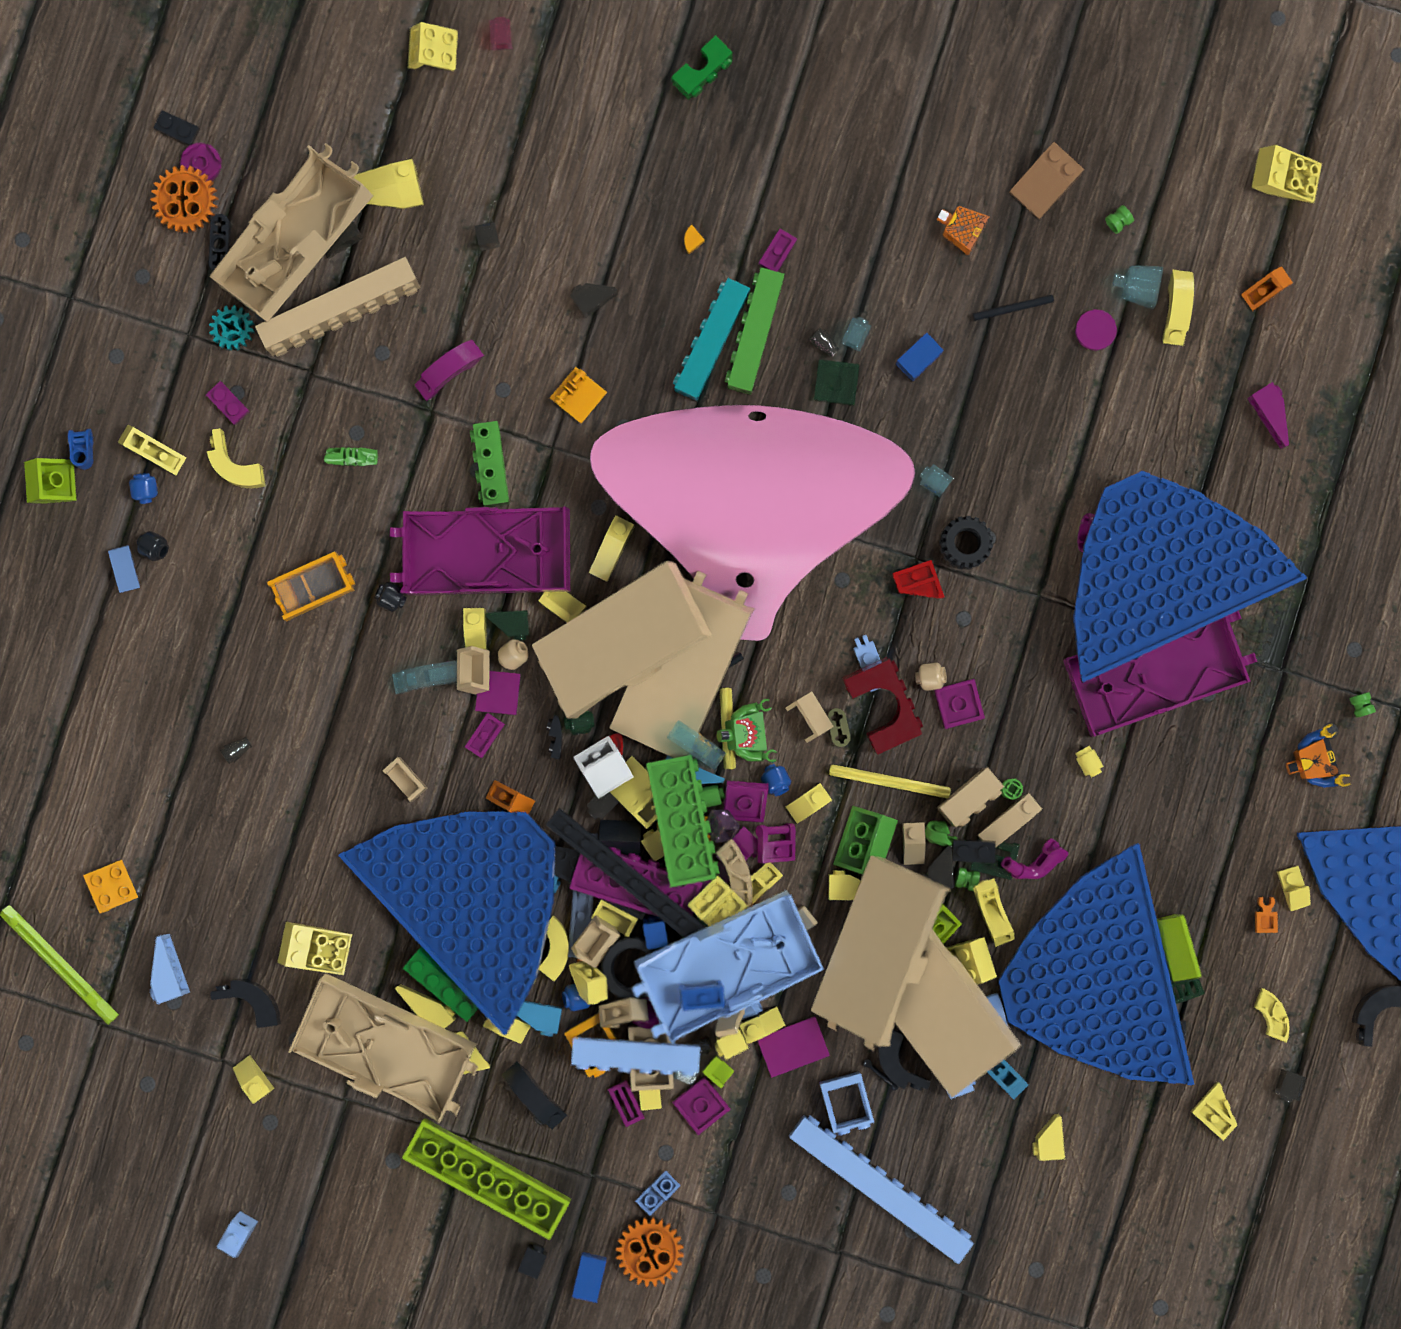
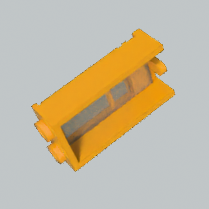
(312, 585)

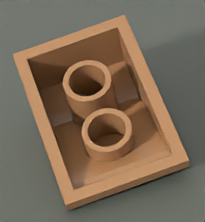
(1047, 180)

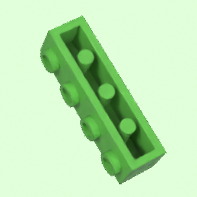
(490, 464)

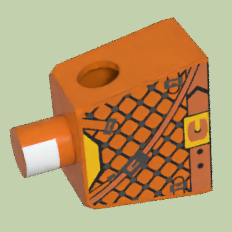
(963, 227)

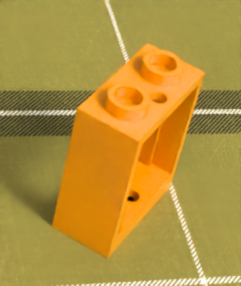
(580, 1028)

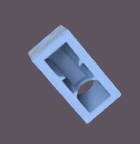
(237, 1235)

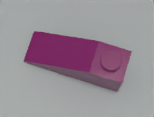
(1271, 410)

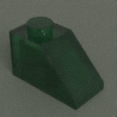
(512, 623)

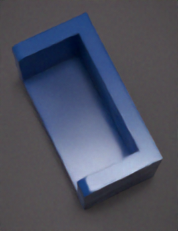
(919, 357)
(655, 932)
(702, 997)
(589, 1277)

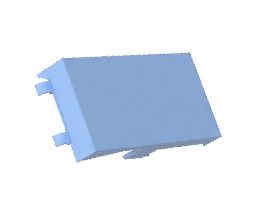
(749, 953)

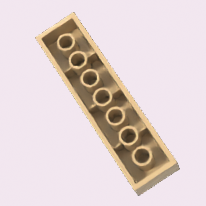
(338, 307)

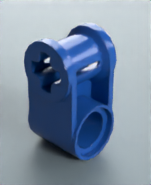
(80, 444)

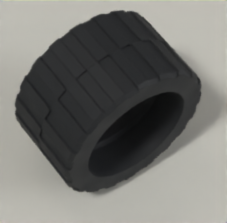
(608, 965)

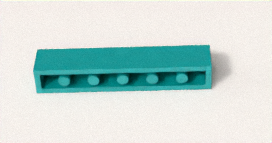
(712, 339)

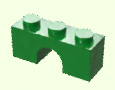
(691, 81)

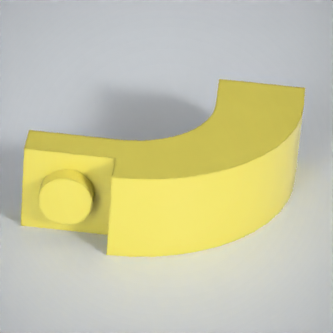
(1180, 307)
(242, 476)
(993, 912)
(559, 950)

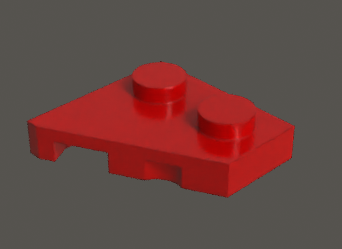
(919, 581)

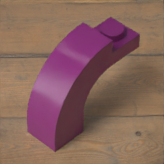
(447, 367)

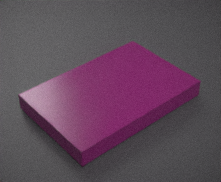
(793, 1047)

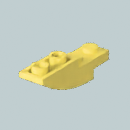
(764, 880)

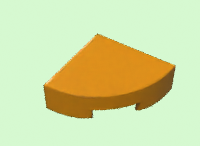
(692, 239)

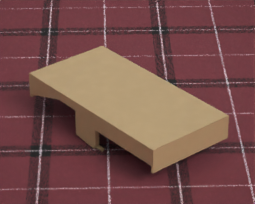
(291, 234)
(621, 639)
(688, 681)
(879, 951)
(952, 1021)
(383, 1047)

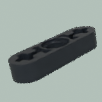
(215, 229)

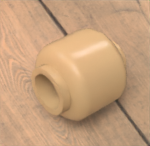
(513, 654)
(931, 676)

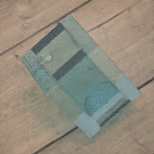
(856, 333)
(935, 479)

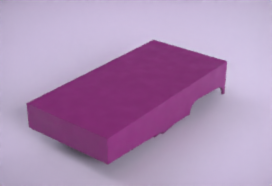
(484, 551)
(1163, 678)

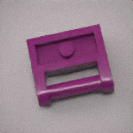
(777, 849)

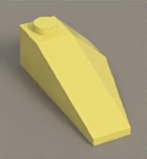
(393, 185)

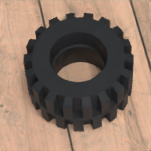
(971, 525)

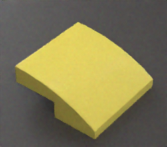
(717, 902)

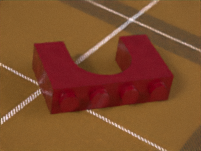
(904, 724)

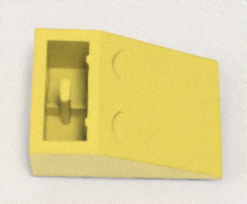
(1286, 174)
(637, 794)
(314, 948)

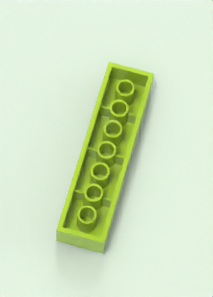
(486, 1178)

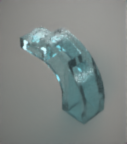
(425, 676)
(696, 745)

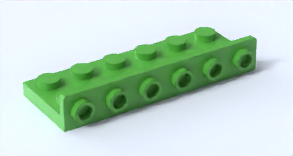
(682, 820)

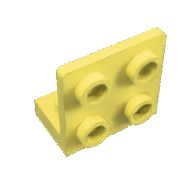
(432, 46)

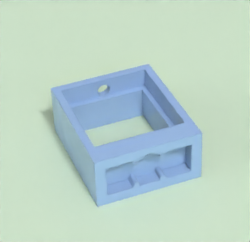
(842, 1081)

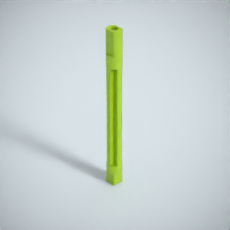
(58, 964)

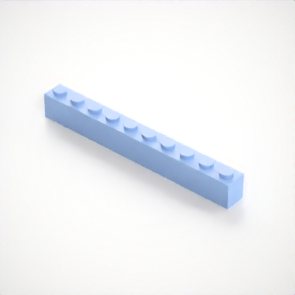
(881, 1189)

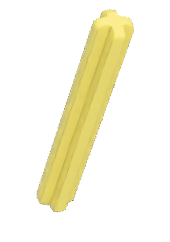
(726, 711)

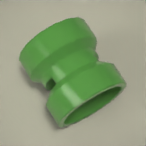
(1119, 219)
(1362, 704)
(1010, 791)
(966, 879)

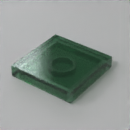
(836, 382)

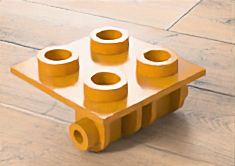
(578, 395)
(110, 886)

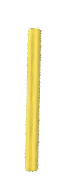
(889, 781)

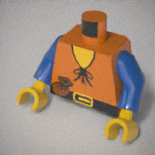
(1316, 760)

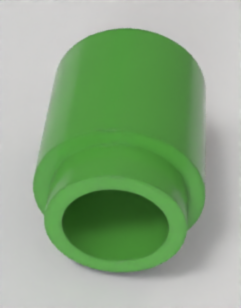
(712, 795)

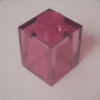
(500, 33)

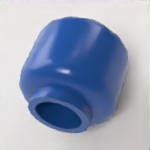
(143, 488)
(777, 779)
(572, 999)

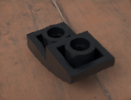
(555, 730)

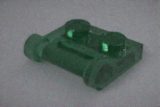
(996, 868)

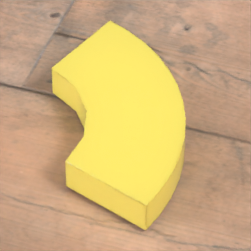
(1274, 1014)

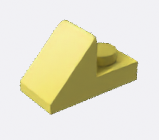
(1294, 889)

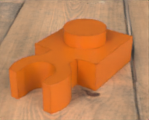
(1266, 920)

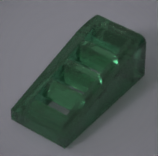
(1198, 987)

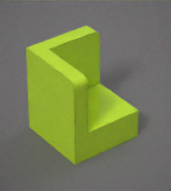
(718, 1071)

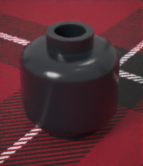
(152, 546)
(390, 596)

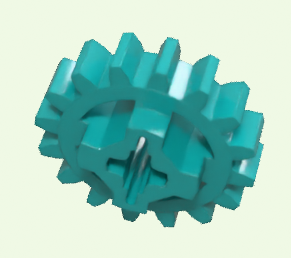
(229, 335)

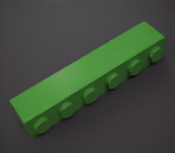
(755, 330)

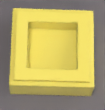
(650, 1099)

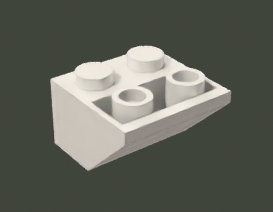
(603, 767)

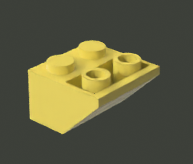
(975, 959)

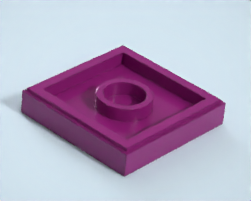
(502, 694)
(959, 704)
(746, 800)
(701, 1105)

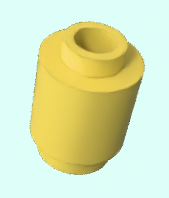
(1089, 761)

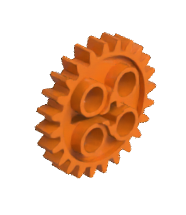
(165, 200)
(632, 1258)

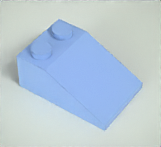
(167, 974)

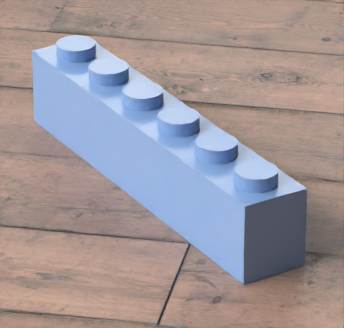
(635, 1055)

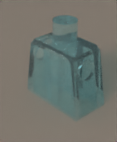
(1140, 284)

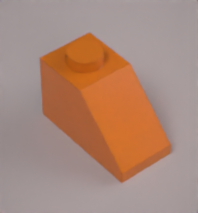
(1267, 288)
(509, 798)

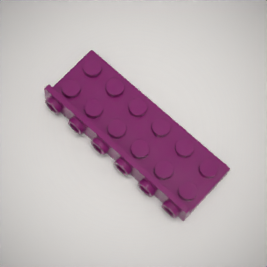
(595, 882)

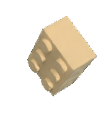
(970, 798)
(652, 1080)

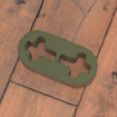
(843, 726)

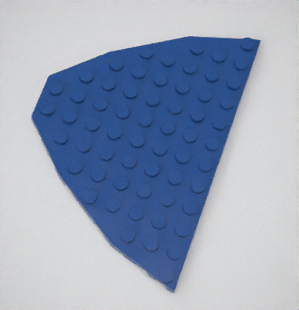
(1163, 567)
(1362, 882)
(472, 896)
(1098, 978)

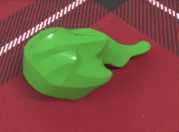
(937, 833)

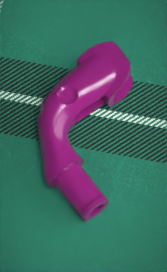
(1044, 863)

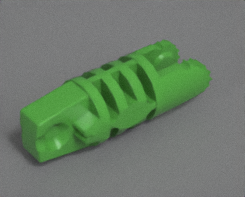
(351, 456)

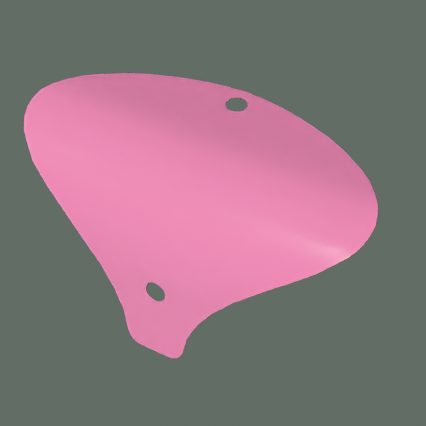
(751, 492)

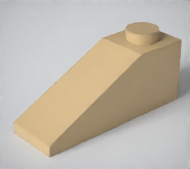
(1011, 820)

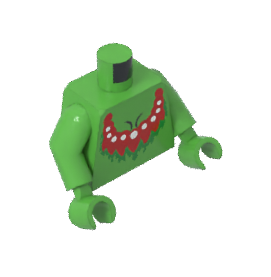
(747, 733)

